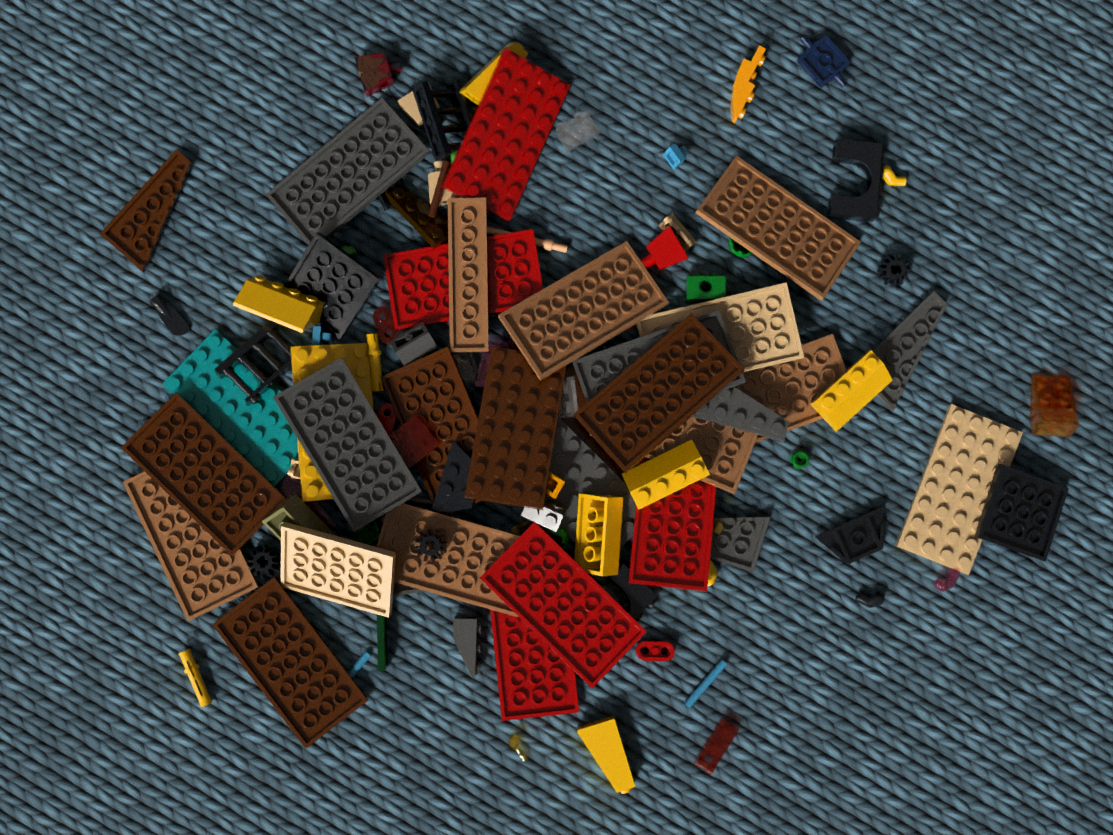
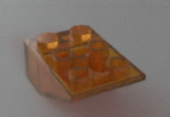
(1052, 406)

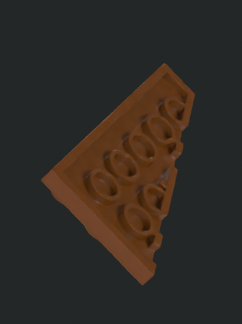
(143, 218)

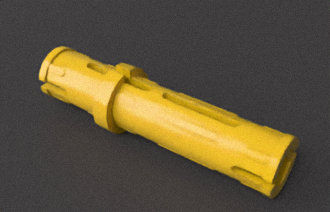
(374, 362)
(192, 669)

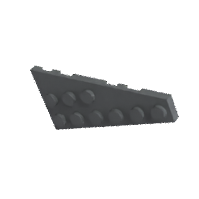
(905, 345)
(743, 413)
(739, 541)

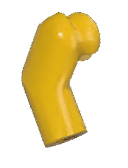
(891, 179)

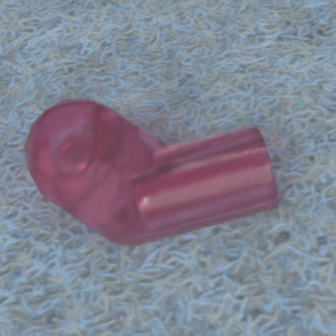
(946, 584)

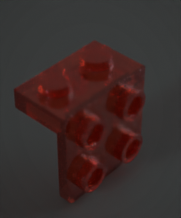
(413, 441)

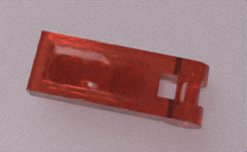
(716, 746)

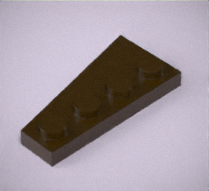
(416, 213)

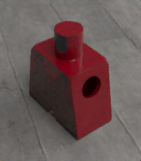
(376, 72)

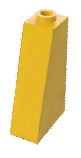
(476, 86)
(607, 749)

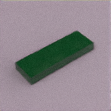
(382, 643)

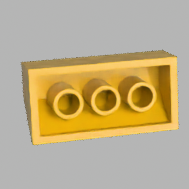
(279, 303)
(852, 390)
(665, 474)
(598, 533)

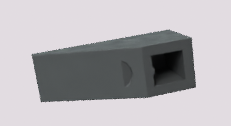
(465, 637)

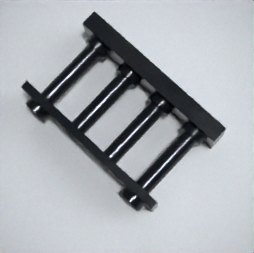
(430, 116)
(241, 356)

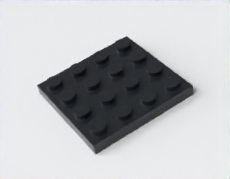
(335, 280)
(1021, 512)

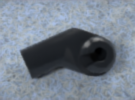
(872, 601)

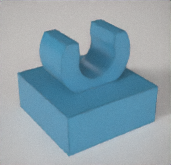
(675, 155)
(319, 336)

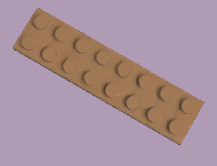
(468, 275)

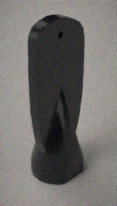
(170, 316)

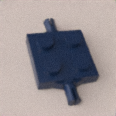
(823, 61)

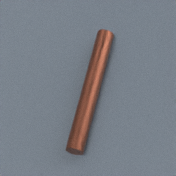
(438, 190)

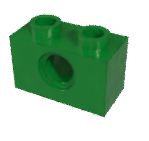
(694, 293)

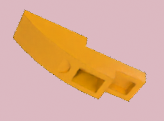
(743, 87)

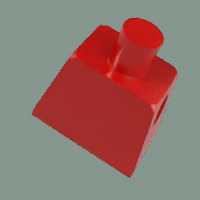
(664, 251)

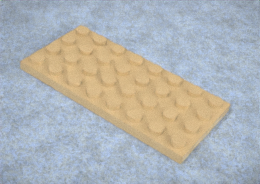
(757, 323)
(956, 487)

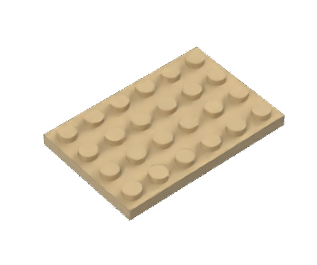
(337, 569)

